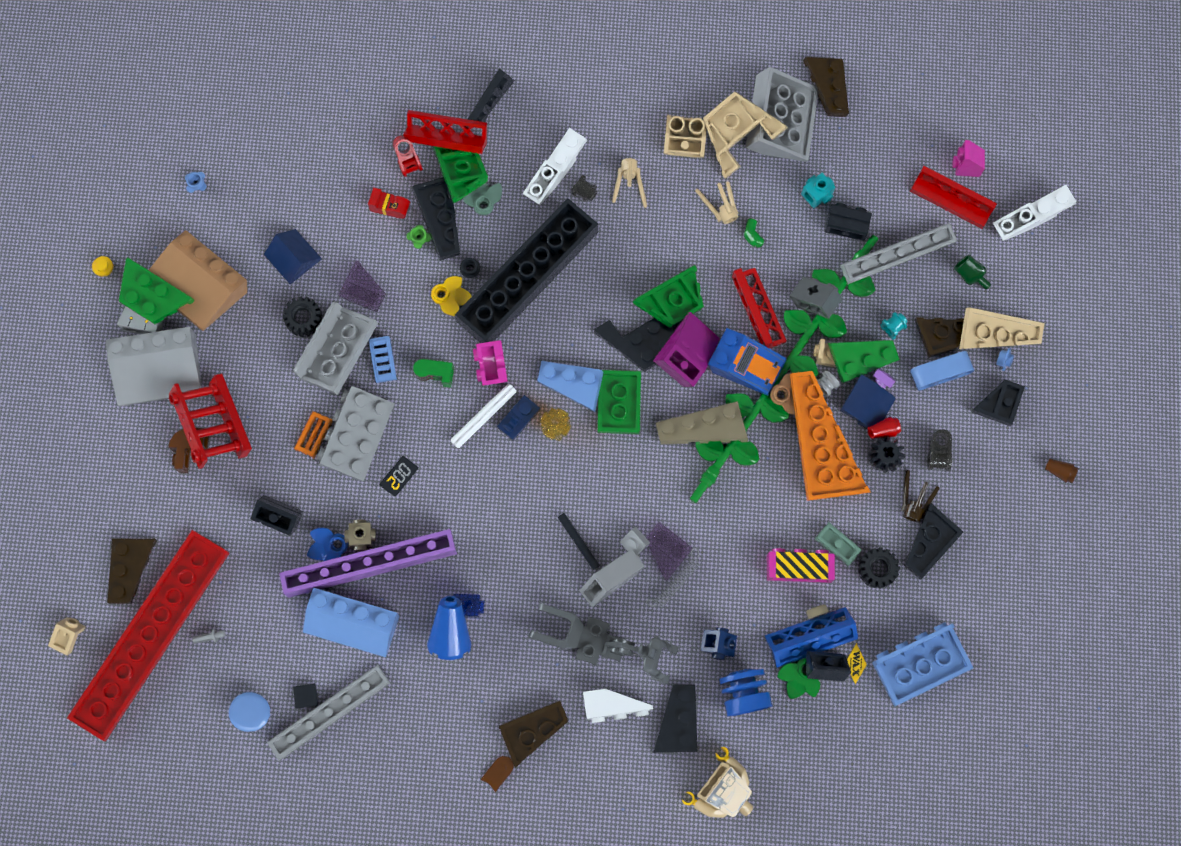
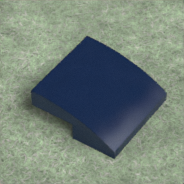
(868, 402)

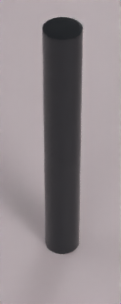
(578, 541)

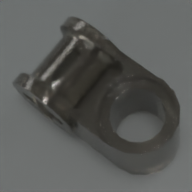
(940, 455)

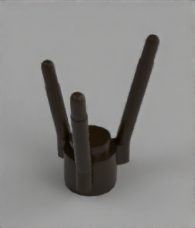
(914, 510)

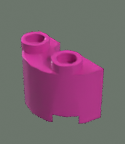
(491, 363)

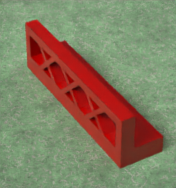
(446, 136)
(953, 197)
(753, 310)

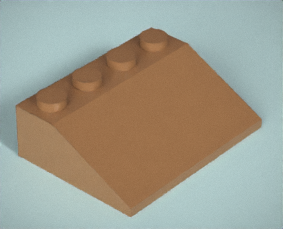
(201, 276)

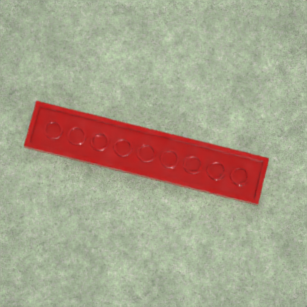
(148, 636)

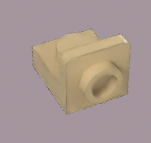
(823, 354)
(65, 635)

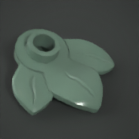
(484, 195)

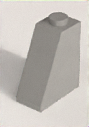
(611, 577)

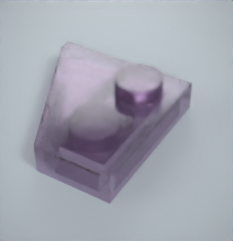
(362, 289)
(667, 549)

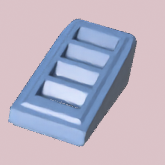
(377, 342)

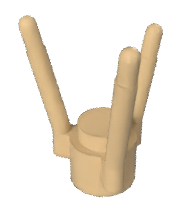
(629, 171)
(728, 211)

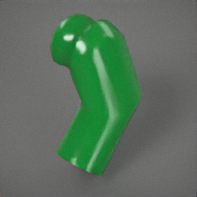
(751, 235)

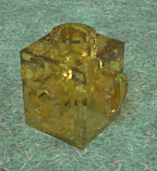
(555, 431)

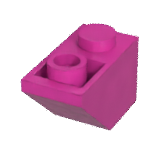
(969, 160)

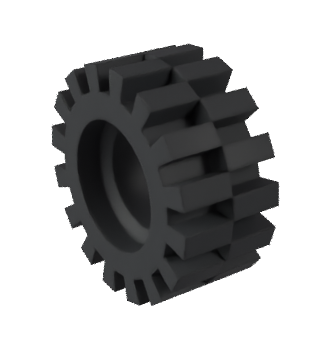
(293, 308)
(888, 559)

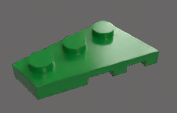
(861, 357)

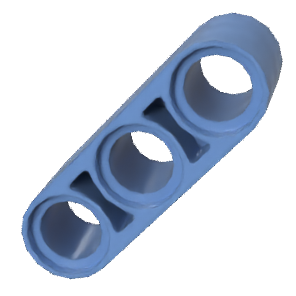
(942, 370)

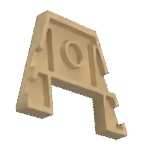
(733, 121)

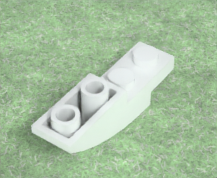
(556, 167)
(1035, 213)

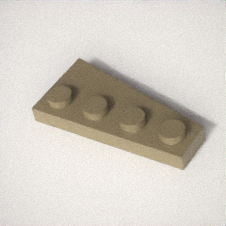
(713, 424)

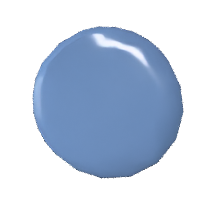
(249, 712)

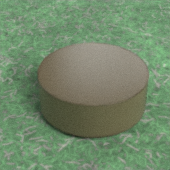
(817, 611)

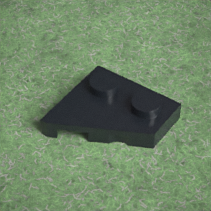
(1001, 403)

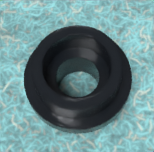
(469, 262)

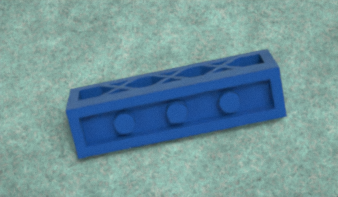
(814, 639)

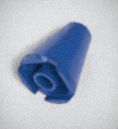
(449, 631)

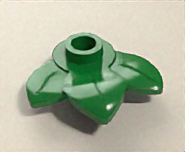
(797, 680)

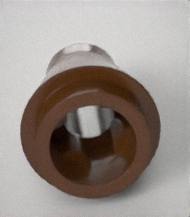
(1063, 470)

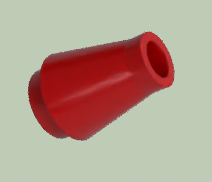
(884, 428)

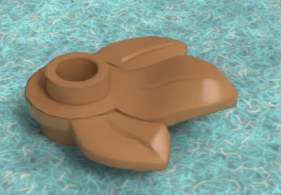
(787, 401)

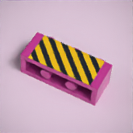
(800, 566)

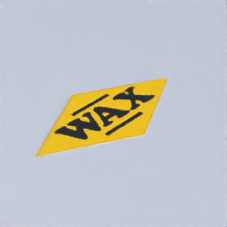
(856, 663)

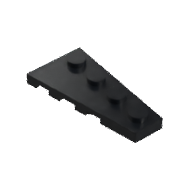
(439, 216)

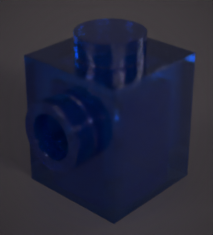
(472, 605)

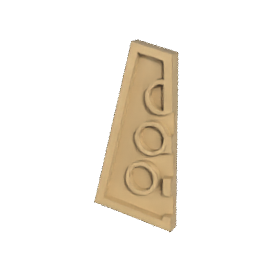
(996, 330)

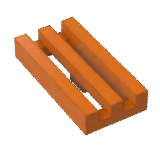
(313, 452)

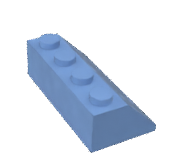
(350, 622)

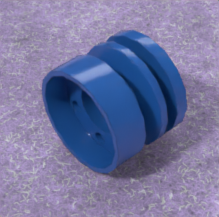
(745, 692)

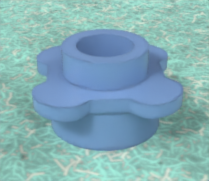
(191, 178)
(1005, 358)

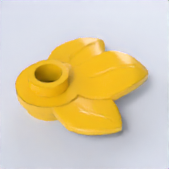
(454, 295)

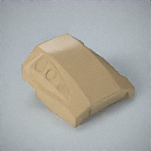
(685, 137)

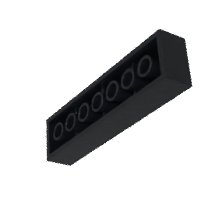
(527, 272)

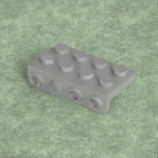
(334, 348)
(355, 433)

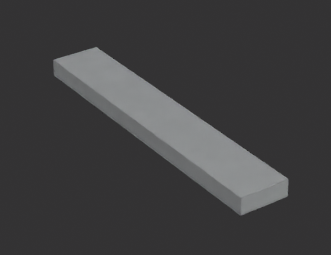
(898, 253)
(328, 712)

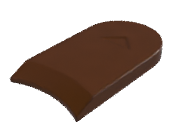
(498, 772)

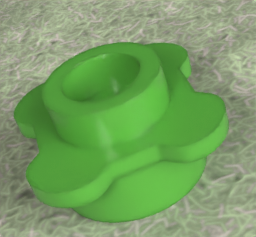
(412, 236)

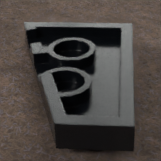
(496, 89)
(932, 540)
(679, 722)

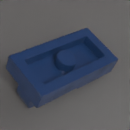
(518, 418)

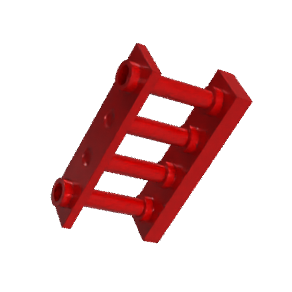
(224, 407)

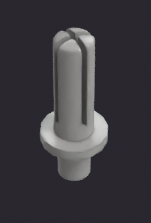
(214, 635)

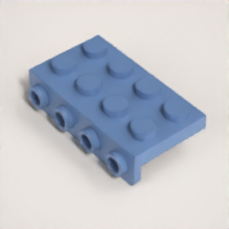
(922, 664)

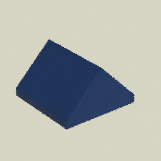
(291, 255)

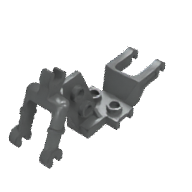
(594, 641)

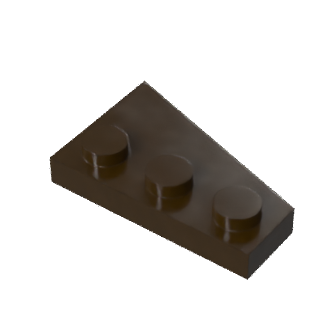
(126, 568)
(531, 730)

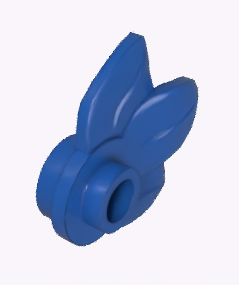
(324, 546)

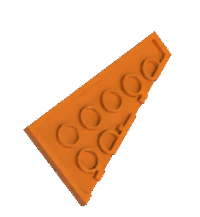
(823, 449)

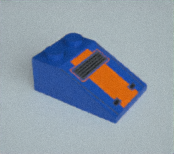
(746, 362)

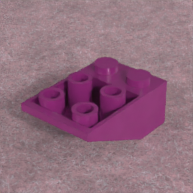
(688, 351)

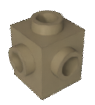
(362, 543)

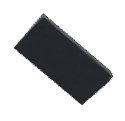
(827, 666)

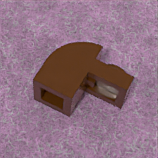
(181, 446)

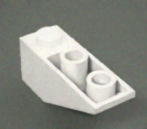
(607, 703)

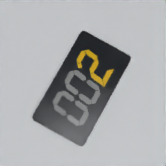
(399, 476)

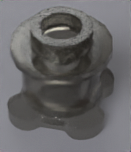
(584, 189)

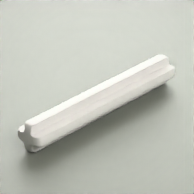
(483, 416)

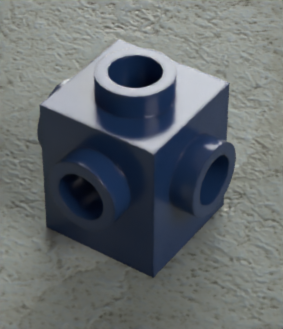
(719, 643)

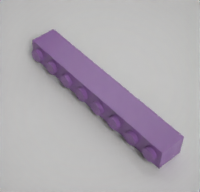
(368, 563)

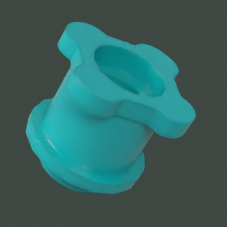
(894, 324)

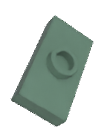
(838, 544)

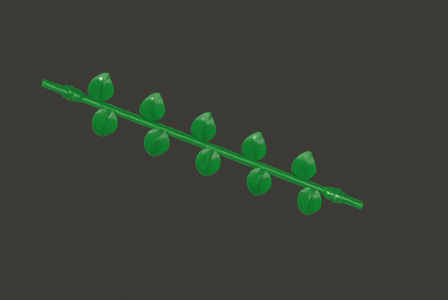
(798, 323)

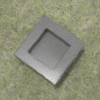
(635, 540)

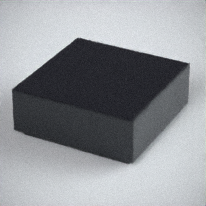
(305, 696)

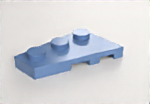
(574, 382)

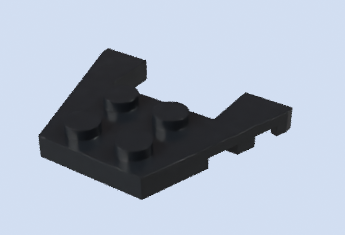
(639, 345)

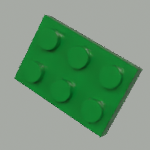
(619, 402)

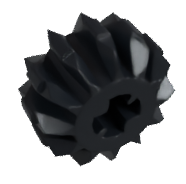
(879, 450)

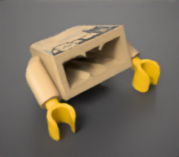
(724, 791)

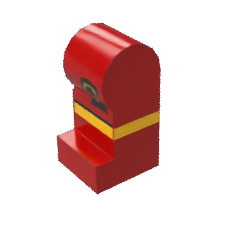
(388, 204)

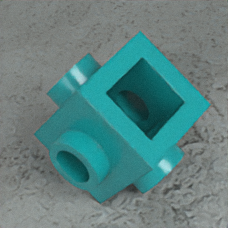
(818, 190)

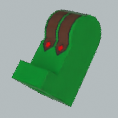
(434, 370)

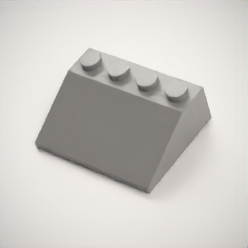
(792, 104)
(151, 363)

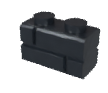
(848, 221)
(276, 515)

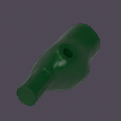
(972, 271)

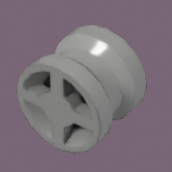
(827, 383)

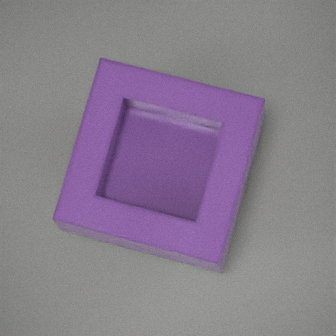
(884, 379)

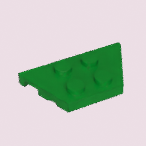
(461, 171)
(149, 294)
(673, 298)

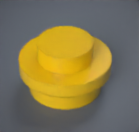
(102, 266)

